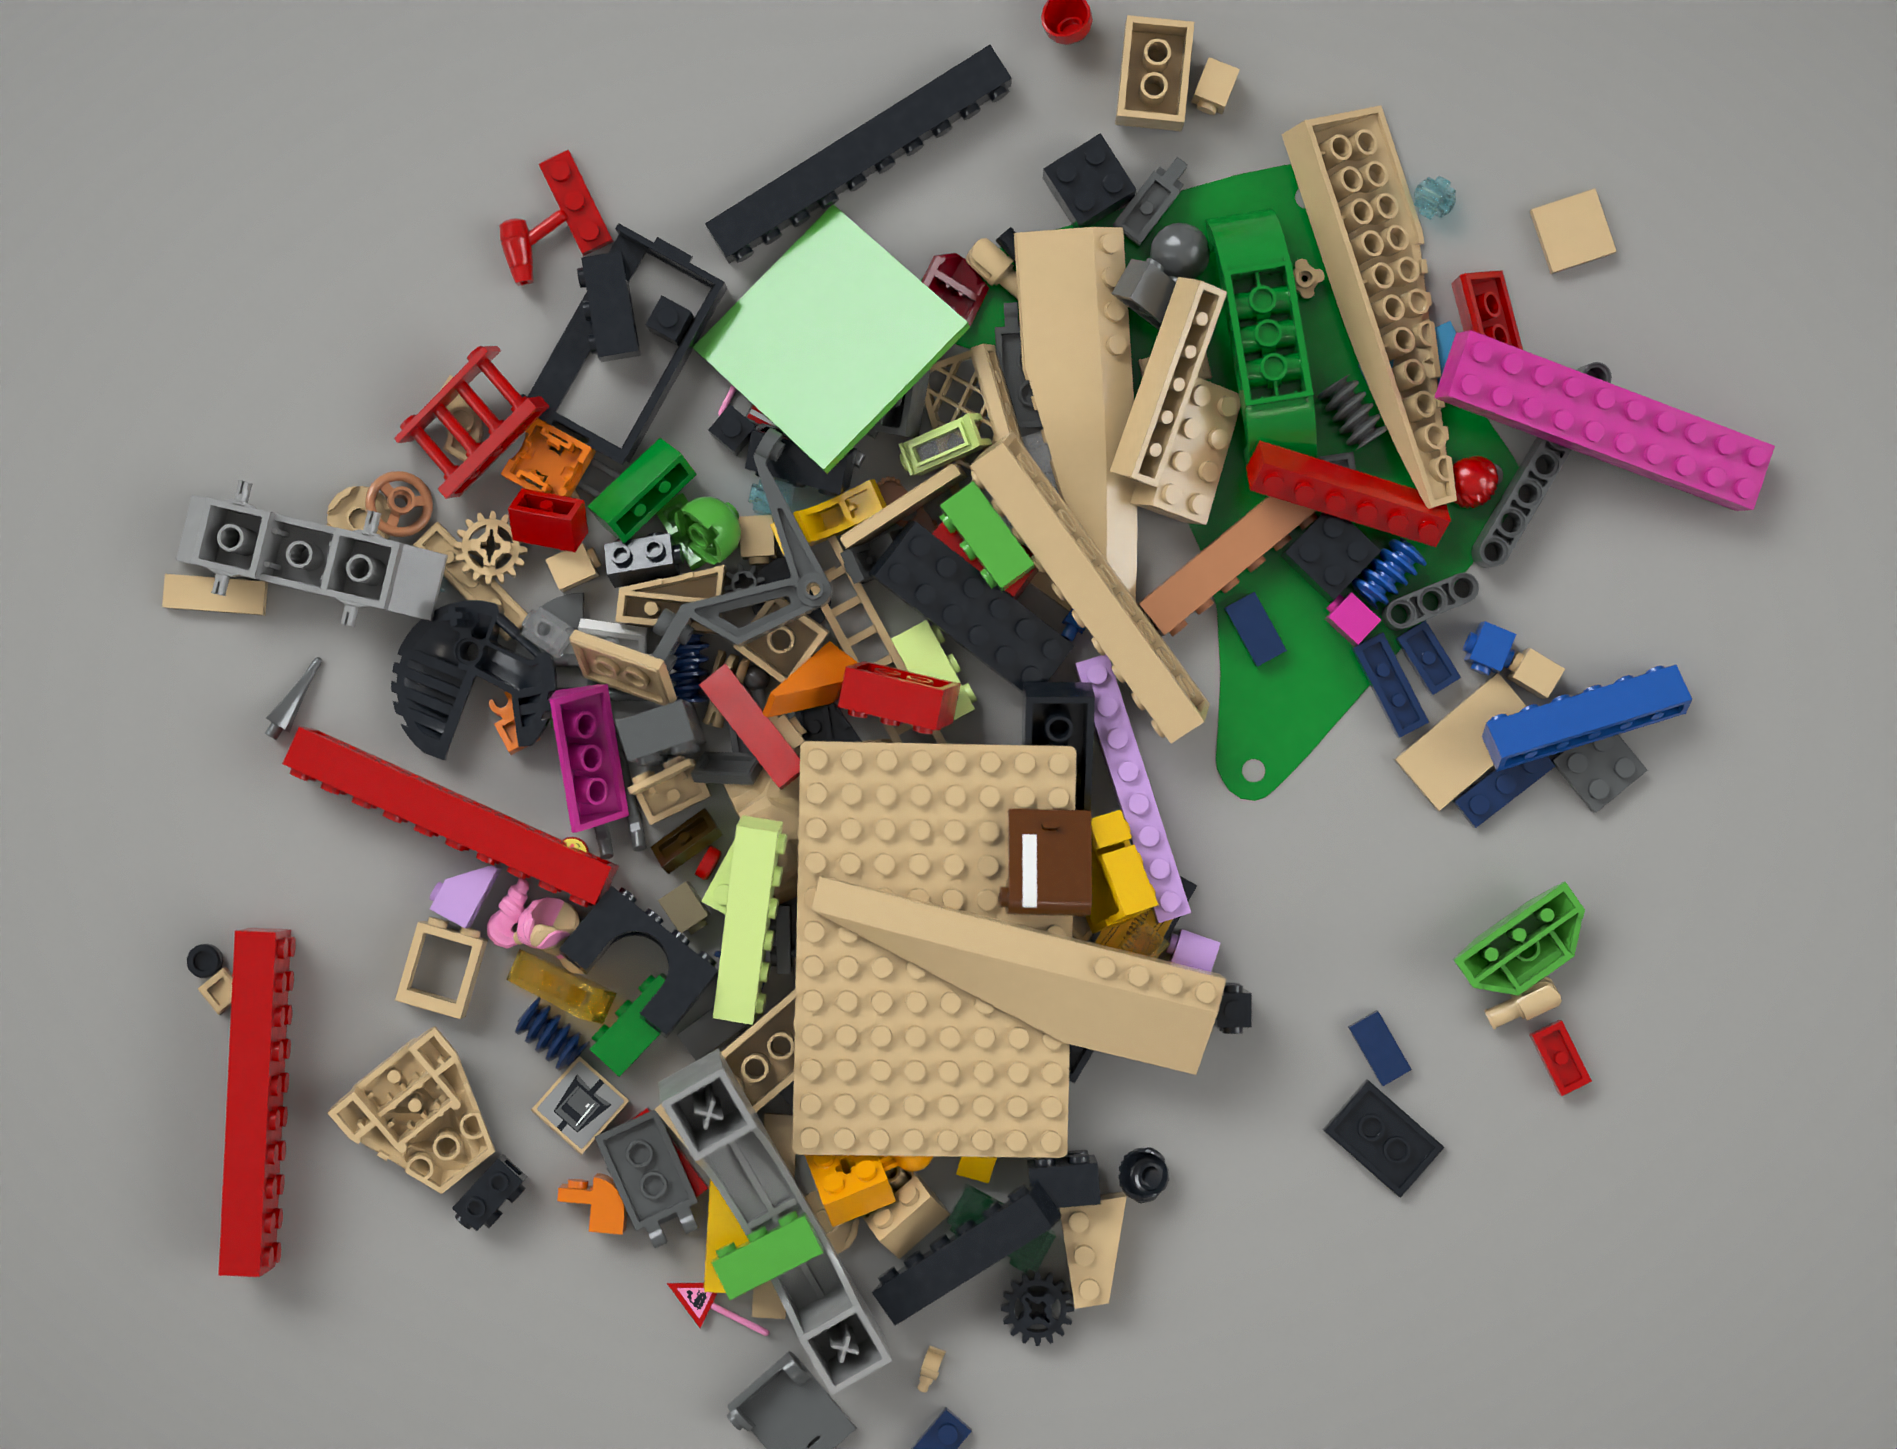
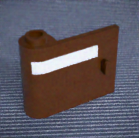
(1048, 867)

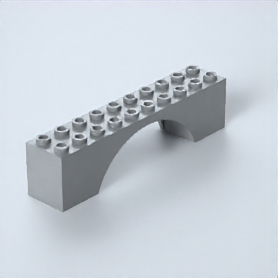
(759, 1189)

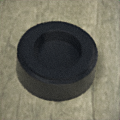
(204, 960)

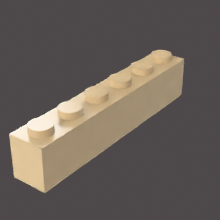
(1168, 381)

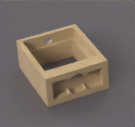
(434, 1002)

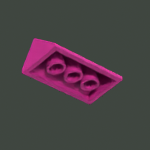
(588, 756)

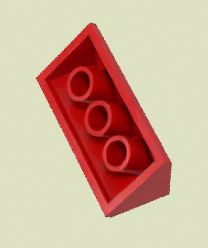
(1486, 306)

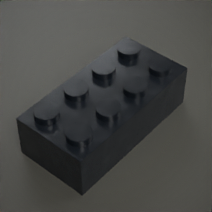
(1063, 717)

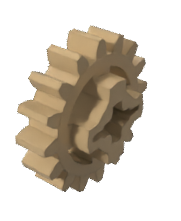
(475, 546)

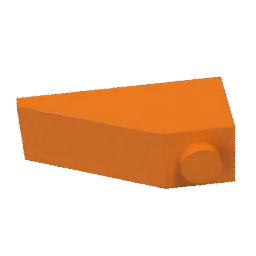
(812, 684)

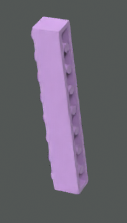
(1133, 788)

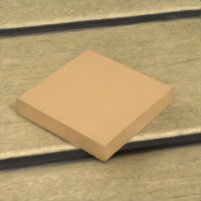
(1573, 231)

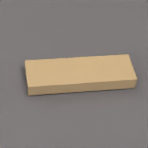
(195, 594)

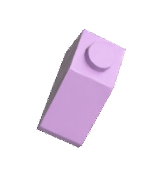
(464, 895)

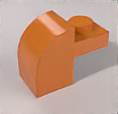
(607, 1207)

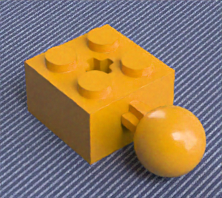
(857, 1182)

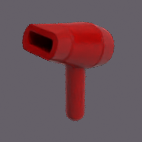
(518, 243)

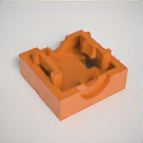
(561, 470)

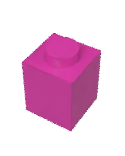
(1351, 618)

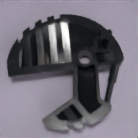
(439, 676)

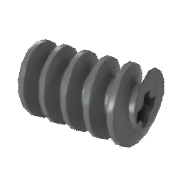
(1352, 412)

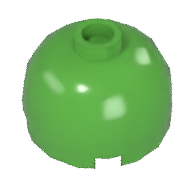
(711, 527)

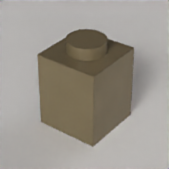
(685, 908)

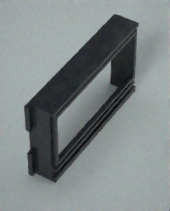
(574, 345)

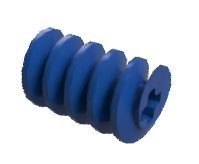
(1388, 572)

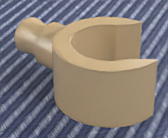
(930, 1367)

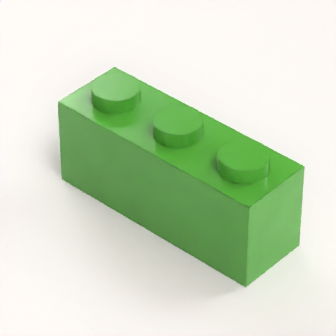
(985, 537)
(766, 1254)

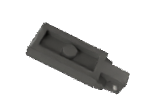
(1151, 202)

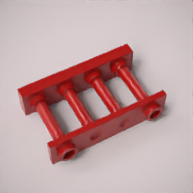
(502, 433)

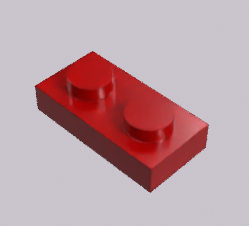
(1560, 1057)

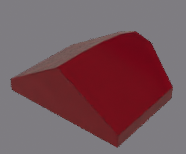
(956, 284)

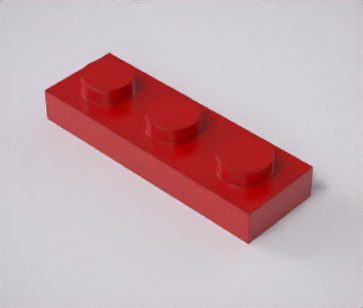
(576, 201)

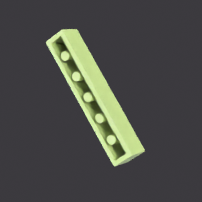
(748, 919)

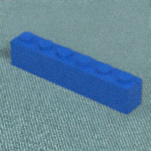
(1586, 717)

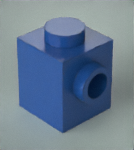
(1489, 648)

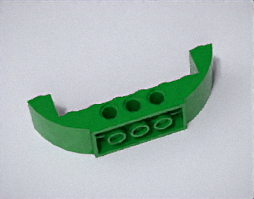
(1265, 331)

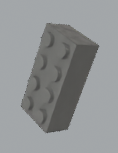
(661, 732)

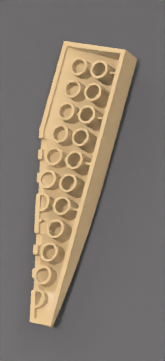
(1048, 980)

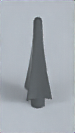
(285, 712)

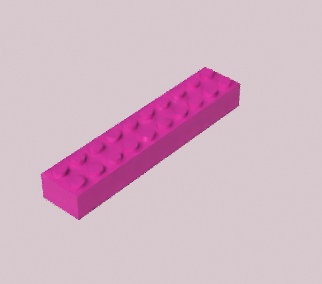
(1604, 421)

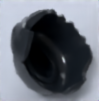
(1143, 1174)

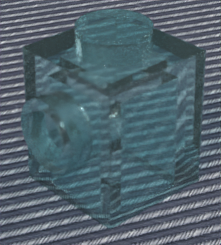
(759, 500)

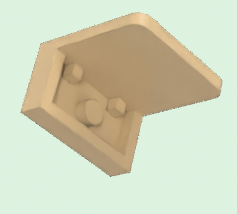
(668, 790)

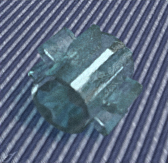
(1434, 197)

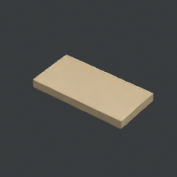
(903, 506)
(1453, 750)

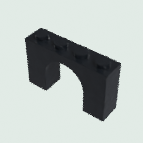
(617, 918)

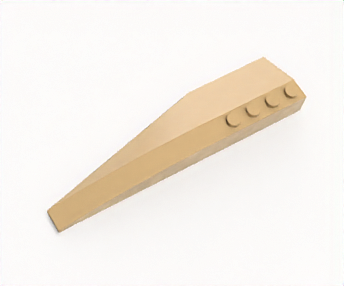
(1377, 277)
(1081, 376)

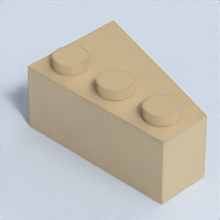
(644, 602)
(1092, 1247)

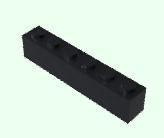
(966, 1253)

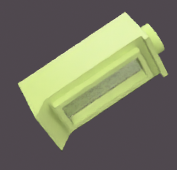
(943, 445)

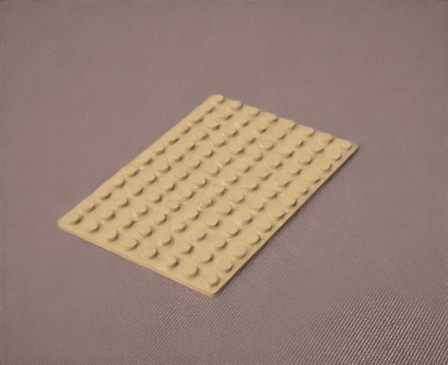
(880, 1045)

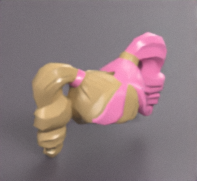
(540, 925)

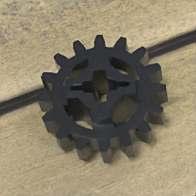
(1026, 1318)

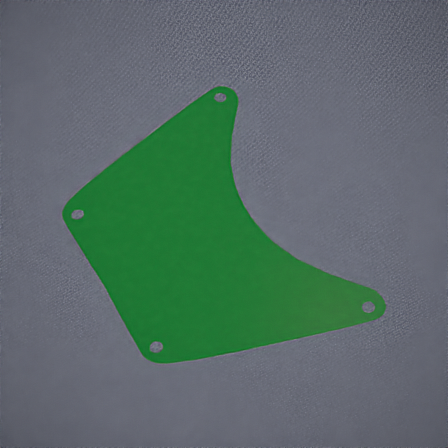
(1300, 695)

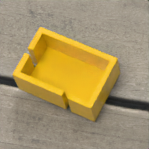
(1118, 875)

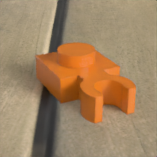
(506, 726)

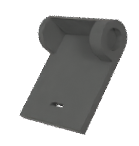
(790, 1409)

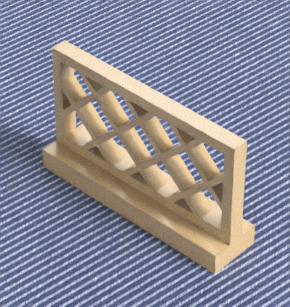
(992, 388)

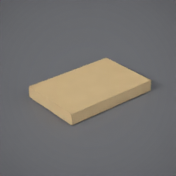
(623, 668)

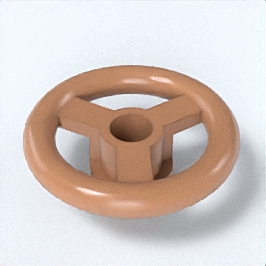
(425, 500)

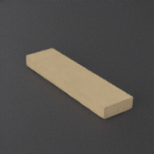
(441, 541)

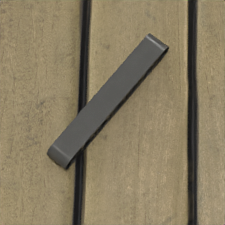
(1538, 485)

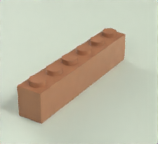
(1222, 561)

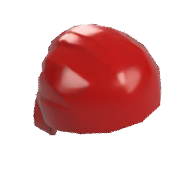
(1066, 20)

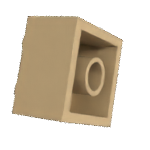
(787, 647)

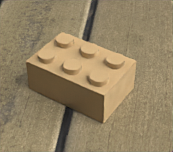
(1154, 73)

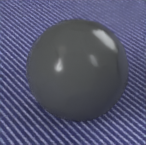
(1181, 250)

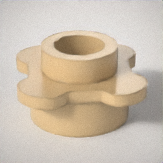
(1314, 277)

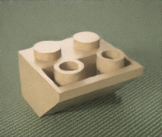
(910, 1217)

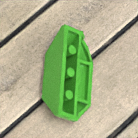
(1525, 943)

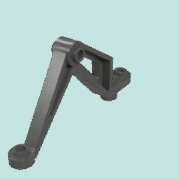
(802, 563)

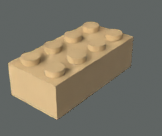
(1195, 457)

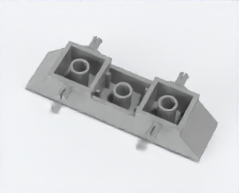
(311, 557)

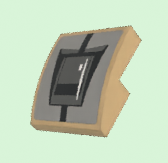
(580, 1105)

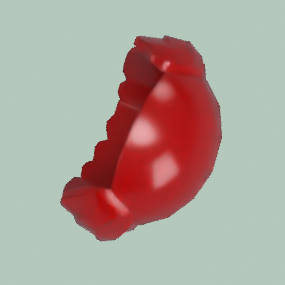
(1474, 481)

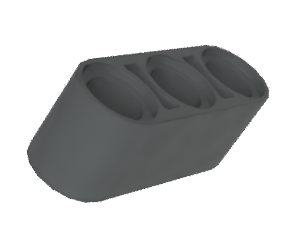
(1446, 601)

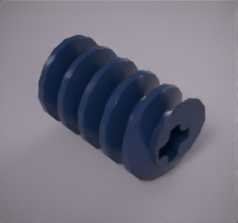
(689, 670)
(550, 1035)

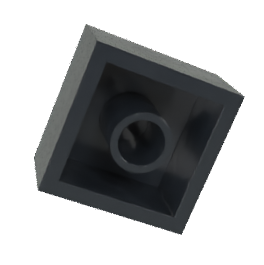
(1089, 183)
(1330, 554)
(1067, 1180)

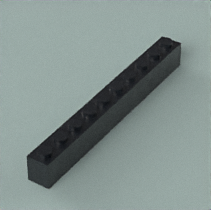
(860, 154)

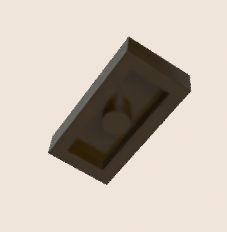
(686, 841)

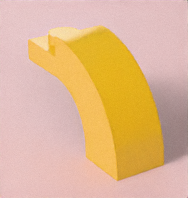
(838, 513)

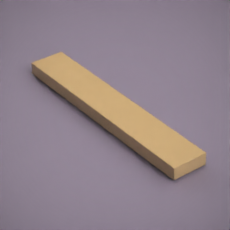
(780, 1129)

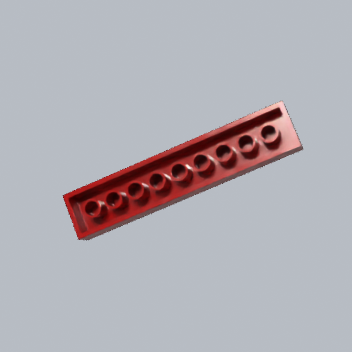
(449, 814)
(256, 1101)

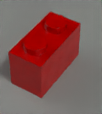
(548, 520)

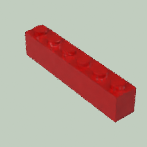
(1345, 493)

